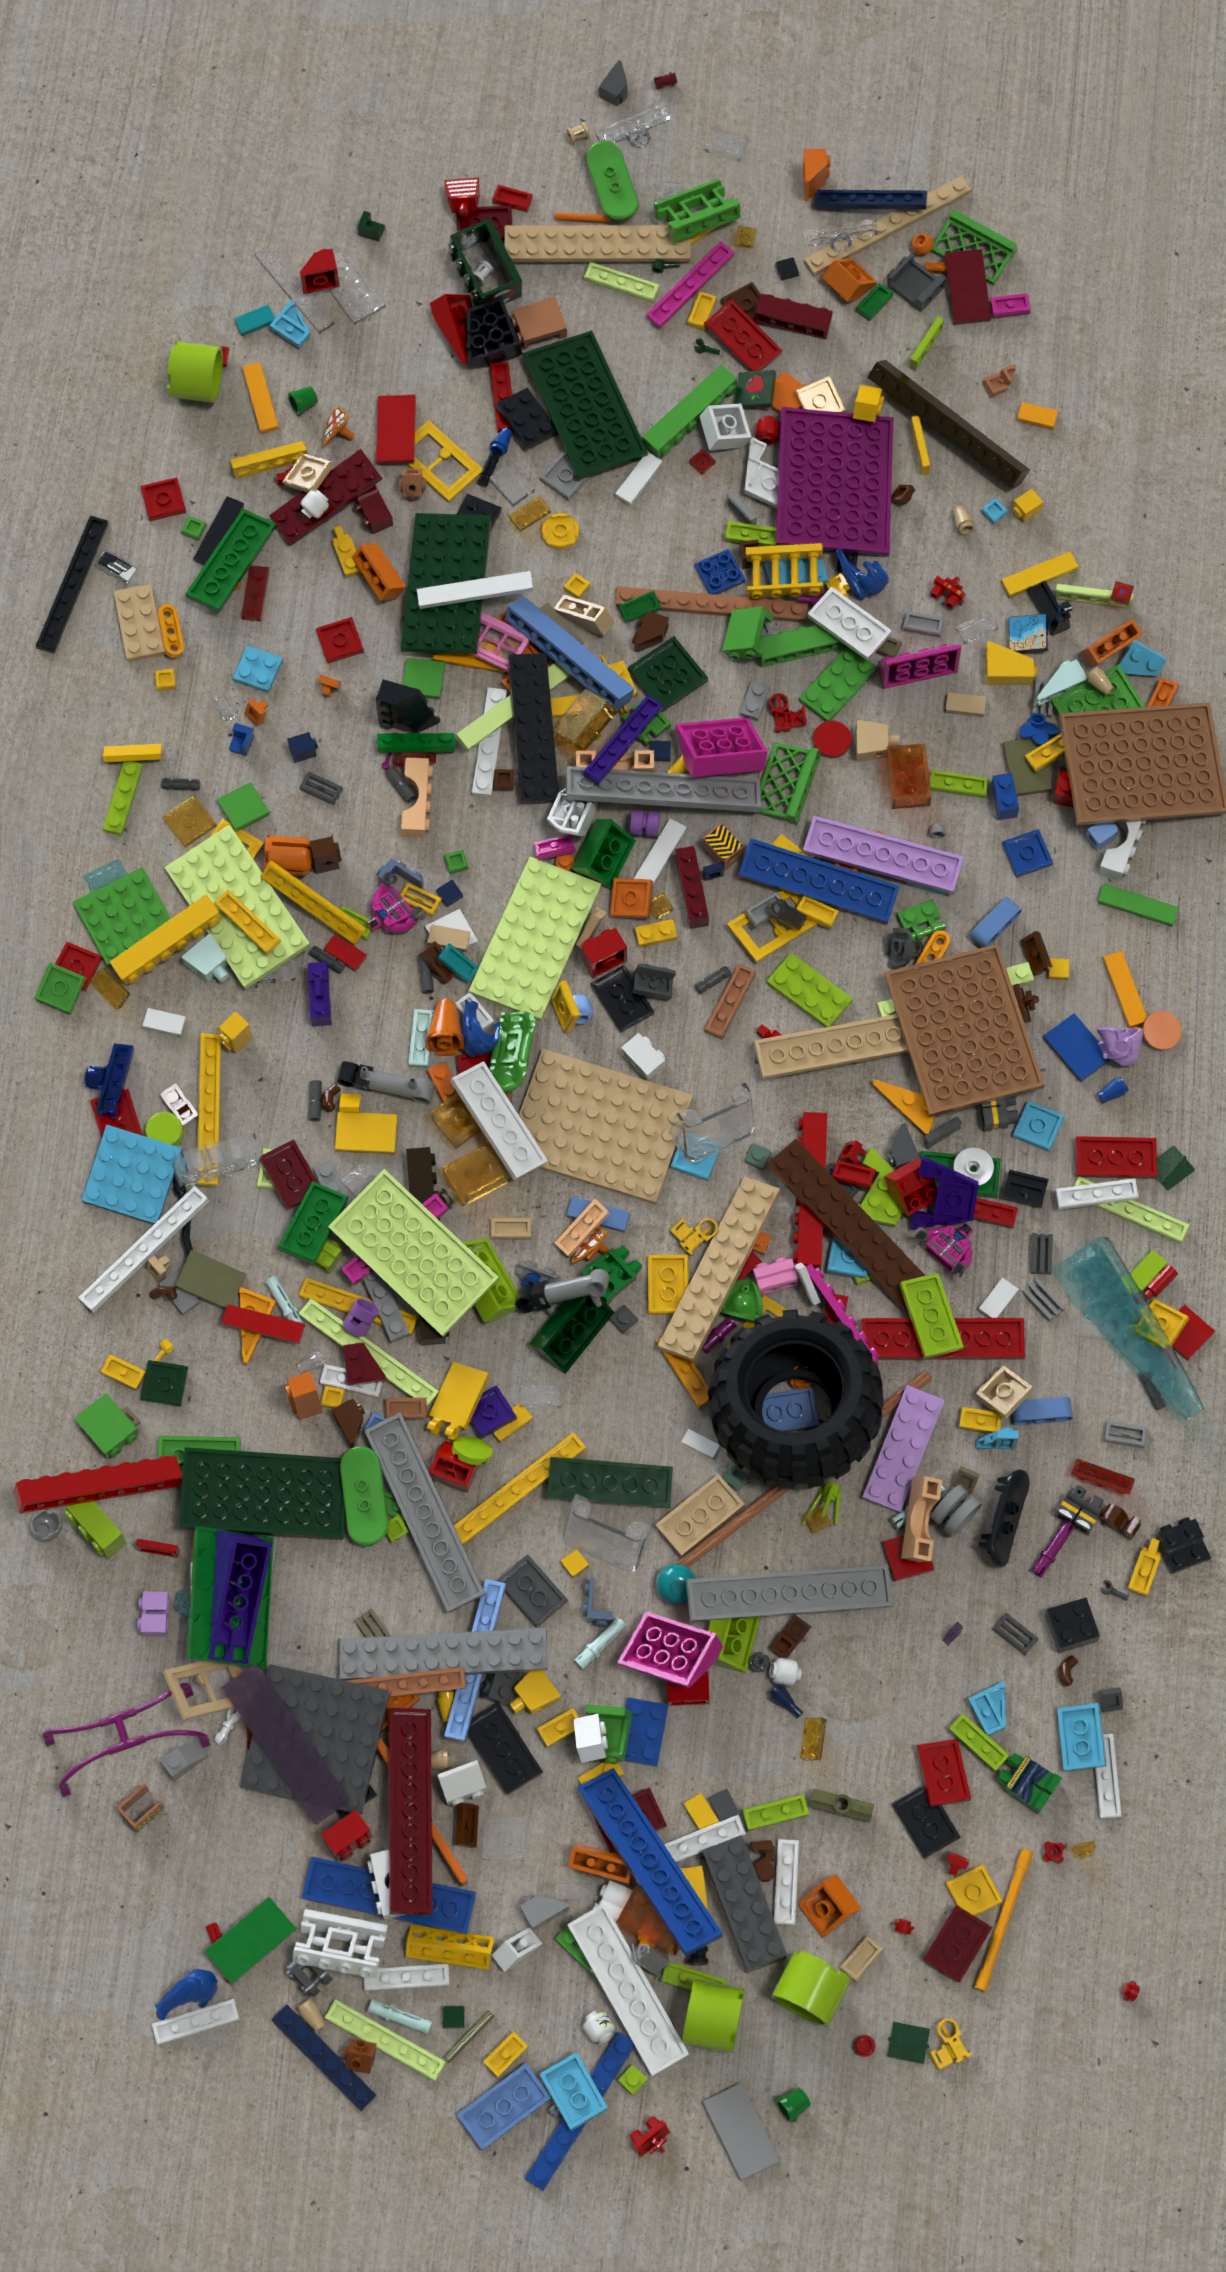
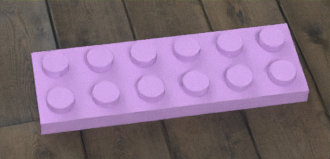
(903, 1449)

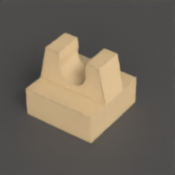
(158, 1267)

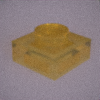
(745, 236)
(660, 906)
(815, 1521)
(1084, 1850)

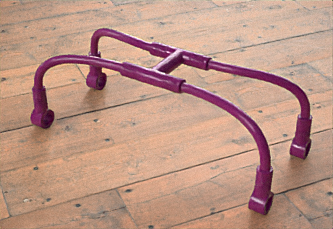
(125, 1742)

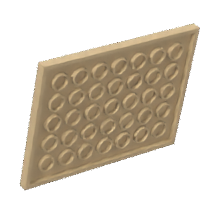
(602, 1125)

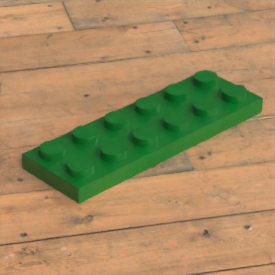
(230, 560)

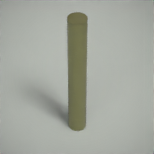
(463, 2042)

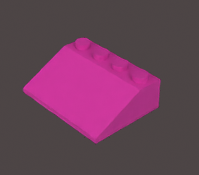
(919, 665)
(721, 747)
(670, 1650)

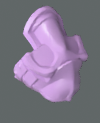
(1120, 1045)

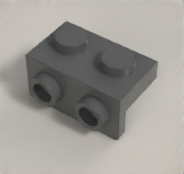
(653, 981)
(499, 1687)

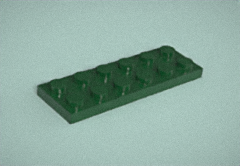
(610, 1482)

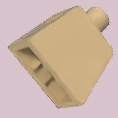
(873, 740)

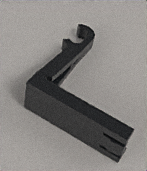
(1057, 613)

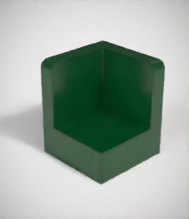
(369, 228)

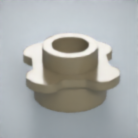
(448, 1196)

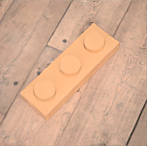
(582, 1227)

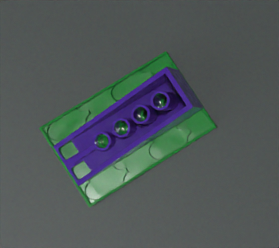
(230, 1597)

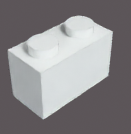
(643, 1056)
(590, 1738)

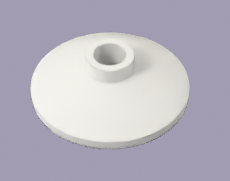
(975, 1158)

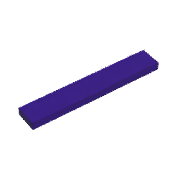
(622, 740)

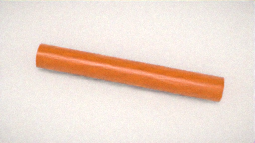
(582, 217)

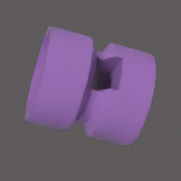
(644, 823)
(360, 1317)

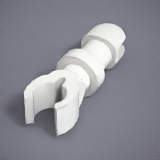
(232, 1717)

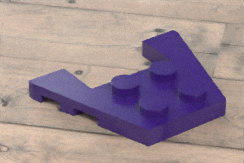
(954, 1197)

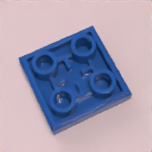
(719, 572)

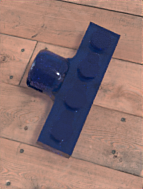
(110, 1079)

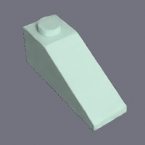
(1067, 677)

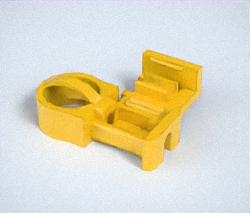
(689, 1237)
(952, 2050)

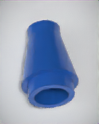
(501, 442)
(1113, 1090)

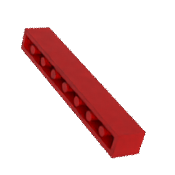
(809, 1228)
(97, 1484)

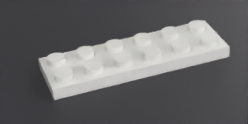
(498, 1120)

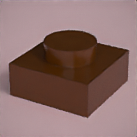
(902, 494)
(504, 779)

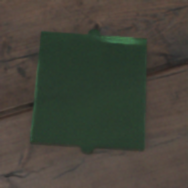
(1172, 1168)
(908, 2042)

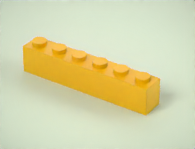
(166, 940)

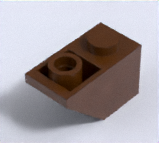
(652, 631)

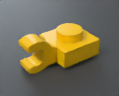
(839, 583)

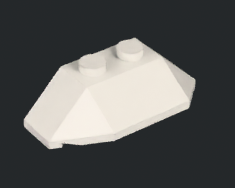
(572, 815)

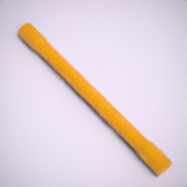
(986, 1972)

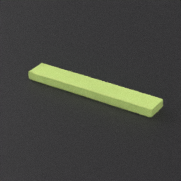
(1144, 1216)
(386, 2040)

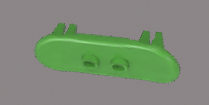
(612, 180)
(512, 1053)
(364, 1496)

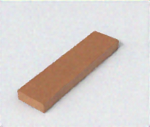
(730, 1001)

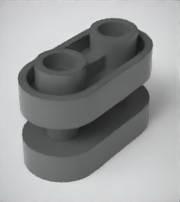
(309, 1987)

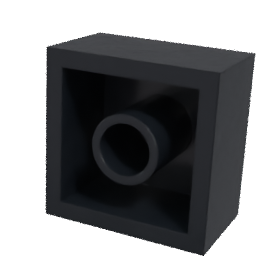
(1072, 1625)

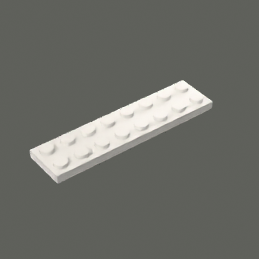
(628, 1989)

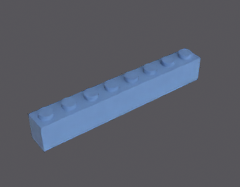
(568, 653)

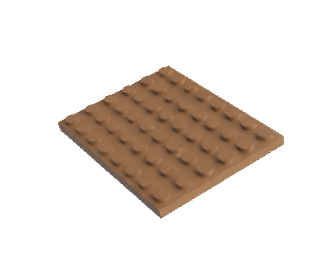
(1143, 763)
(964, 1030)

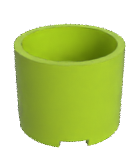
(195, 371)
(811, 1988)
(713, 2016)

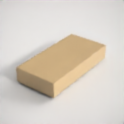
(965, 704)
(446, 935)
(511, 1228)
(861, 1958)

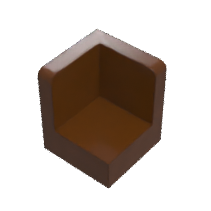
(742, 551)

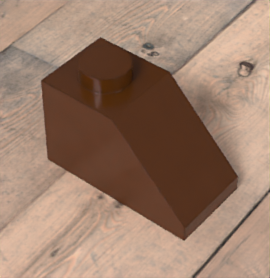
(350, 1420)

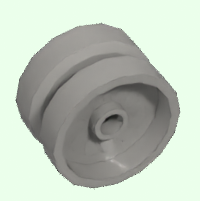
(955, 1511)

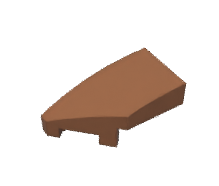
(999, 382)

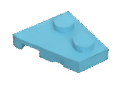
(291, 325)
(1141, 660)
(1000, 1439)
(990, 1708)

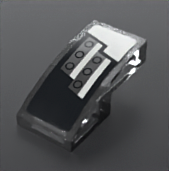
(116, 566)

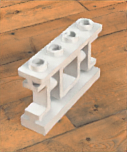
(341, 1929)

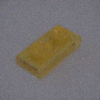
(530, 513)
(110, 988)
(813, 1739)

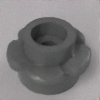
(764, 1662)

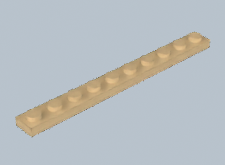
(892, 224)

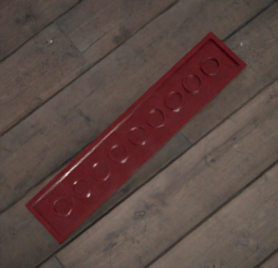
(410, 1811)

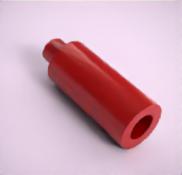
(1160, 1282)

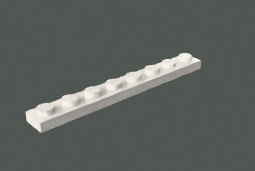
(143, 1249)

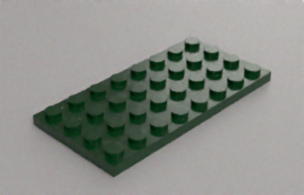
(585, 405)
(442, 553)
(262, 1493)

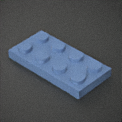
(504, 2106)

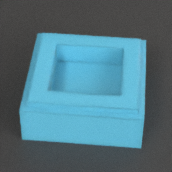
(994, 511)

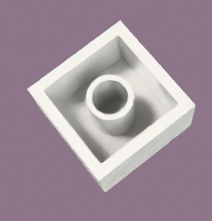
(725, 426)

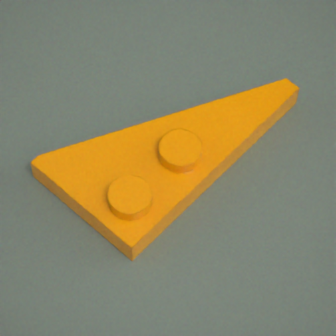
(467, 661)
(908, 1104)
(258, 1303)

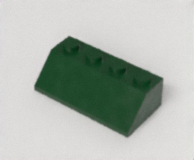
(570, 1331)

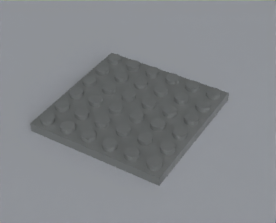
(339, 1720)

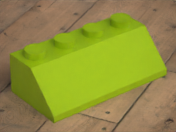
(501, 1297)
(737, 1641)

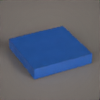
(1027, 853)

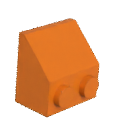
(815, 171)
(849, 279)
(829, 1905)

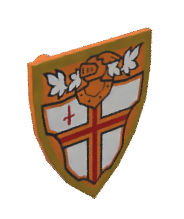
(335, 424)
(591, 1246)

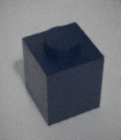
(302, 747)

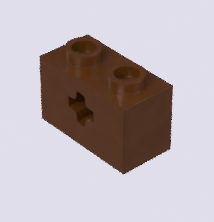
(325, 854)

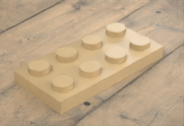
(139, 623)
(699, 1515)

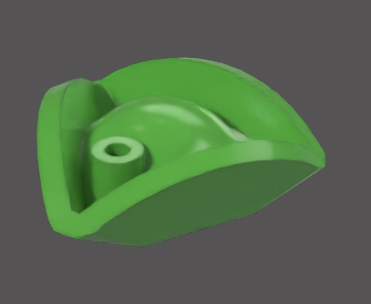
(744, 1300)

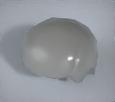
(46, 1525)

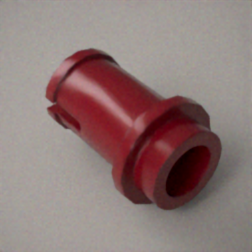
(665, 80)

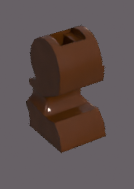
(1118, 1519)
(764, 1867)

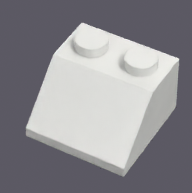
(462, 1783)

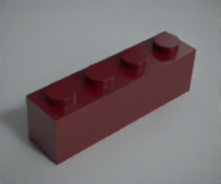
(793, 316)
(373, 510)
(691, 887)

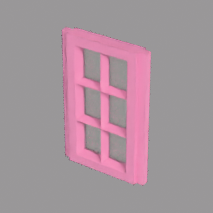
(504, 636)

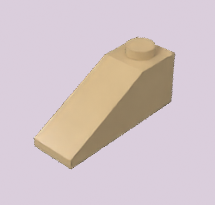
(585, 614)

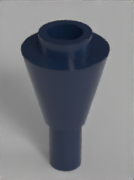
(782, 1697)

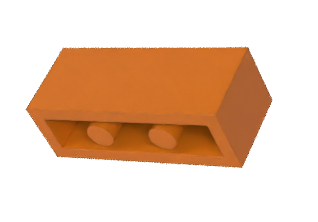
(378, 571)
(1111, 643)
(599, 1863)

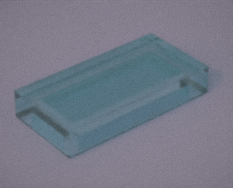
(105, 875)

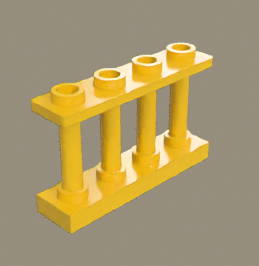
(775, 555)

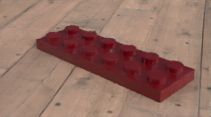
(340, 486)

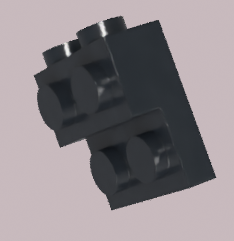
(1183, 1545)

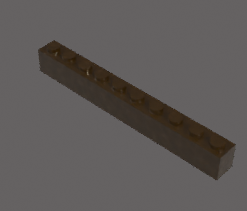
(948, 423)
(422, 1188)

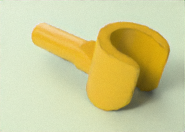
(166, 1347)

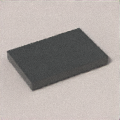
(532, 1591)

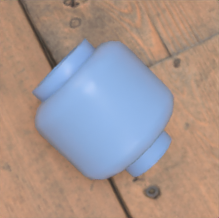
(585, 1008)

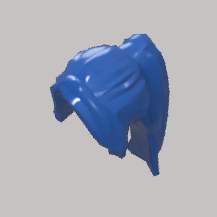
(861, 583)
(475, 1039)
(195, 1987)

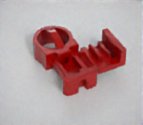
(784, 721)

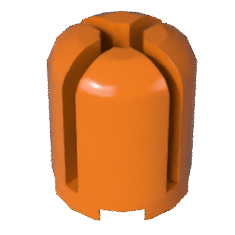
(289, 853)

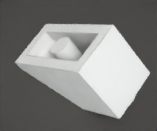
(516, 1949)

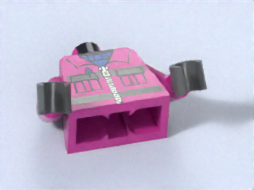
(391, 910)
(948, 1246)

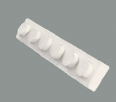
(488, 750)

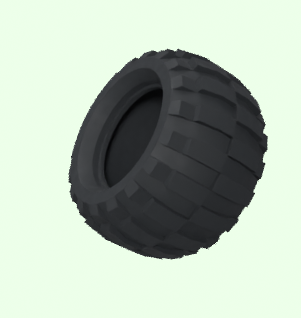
(768, 1356)

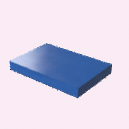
(1076, 1047)

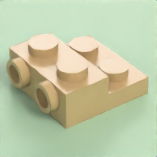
(1004, 1392)

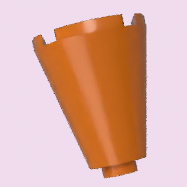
(445, 1030)

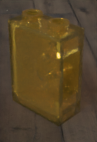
(584, 721)
(476, 1174)

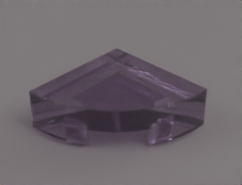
(953, 1633)

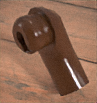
(327, 1097)
(170, 1291)
(1064, 1670)

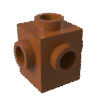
(360, 2056)

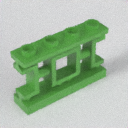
(699, 221)

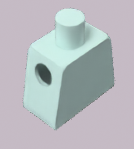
(207, 960)

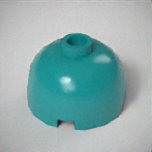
(672, 1583)

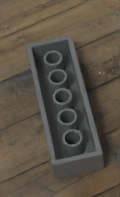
(744, 1904)

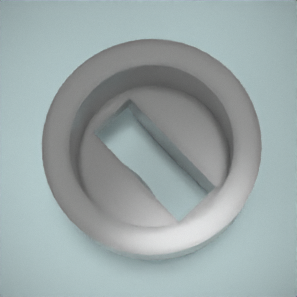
(937, 830)

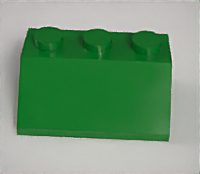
(604, 852)

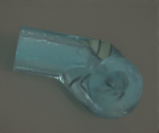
(181, 1603)

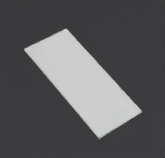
(700, 1443)

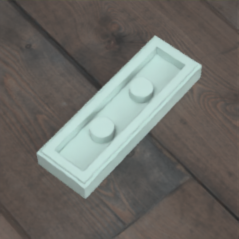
(419, 1055)

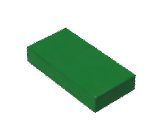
(874, 302)
(639, 606)

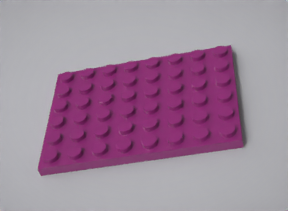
(834, 481)

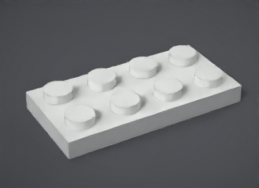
(849, 623)

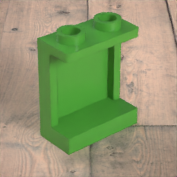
(745, 632)
(107, 1426)
(618, 1727)

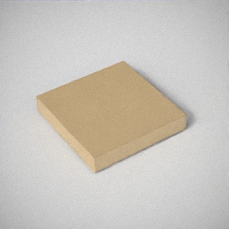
(308, 473)

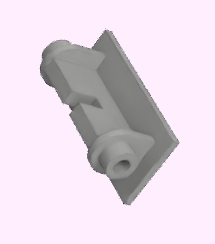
(531, 1267)
(649, 1958)

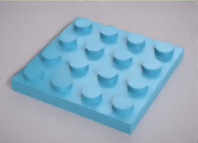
(131, 1174)

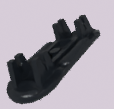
(1006, 1516)

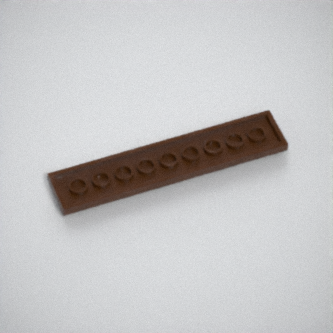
(844, 1219)

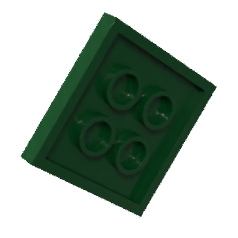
(668, 673)

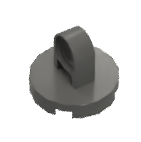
(901, 946)

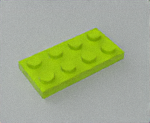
(809, 990)
(931, 1315)

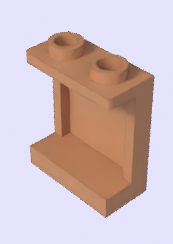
(538, 321)

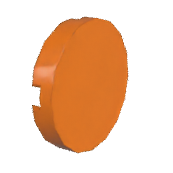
(1161, 1030)

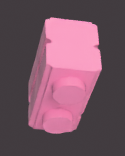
(775, 1275)

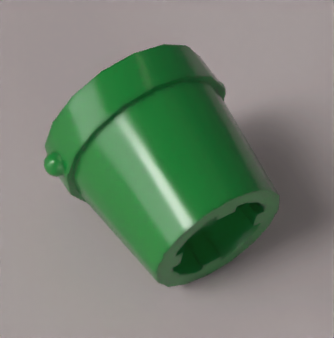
(302, 399)
(793, 2104)

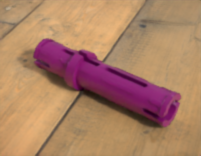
(1049, 1554)

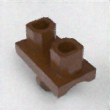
(1024, 1002)

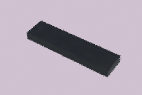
(224, 519)

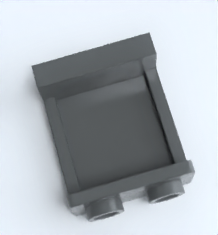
(915, 283)

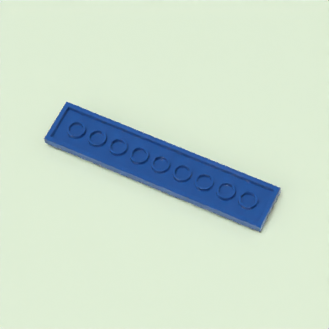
(650, 1862)

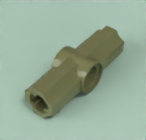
(827, 1802)

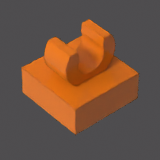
(329, 684)
(256, 711)

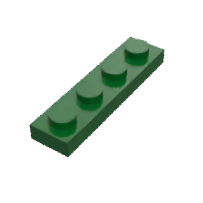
(416, 742)

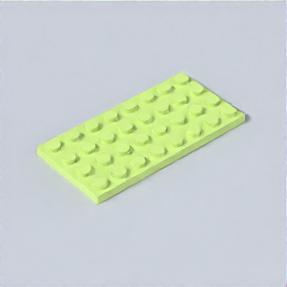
(226, 864)
(535, 938)
(413, 1252)

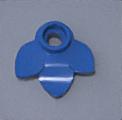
(1038, 729)

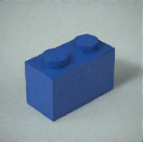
(1005, 796)

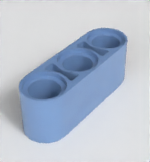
(995, 923)
(1043, 1411)

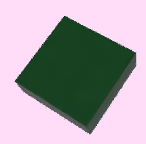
(453, 2017)

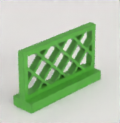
(981, 233)
(802, 782)

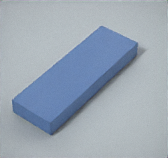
(616, 1220)

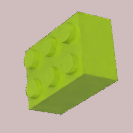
(97, 1527)

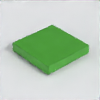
(425, 676)
(243, 807)
(60, 988)

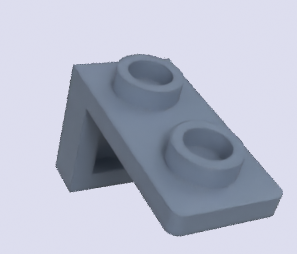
(401, 869)
(600, 1618)

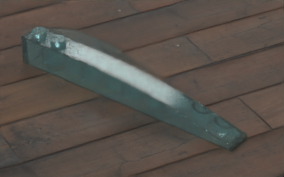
(1106, 1290)

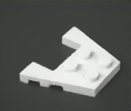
(761, 477)

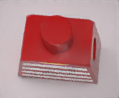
(462, 195)

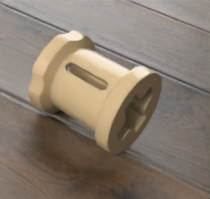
(578, 132)

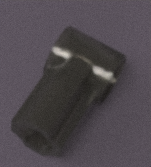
(787, 914)

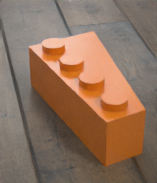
(303, 1396)

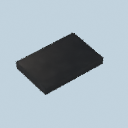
(617, 997)
(927, 1825)

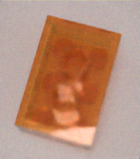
(908, 776)
(642, 1920)

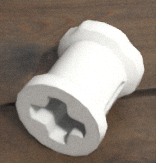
(483, 271)

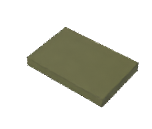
(1024, 777)
(210, 1280)

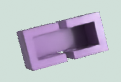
(154, 1614)

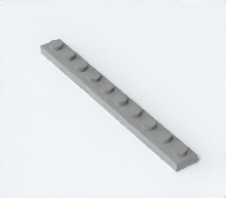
(376, 1286)

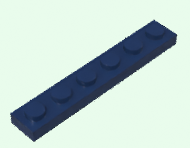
(871, 199)
(324, 2057)

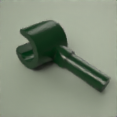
(660, 265)
(702, 347)

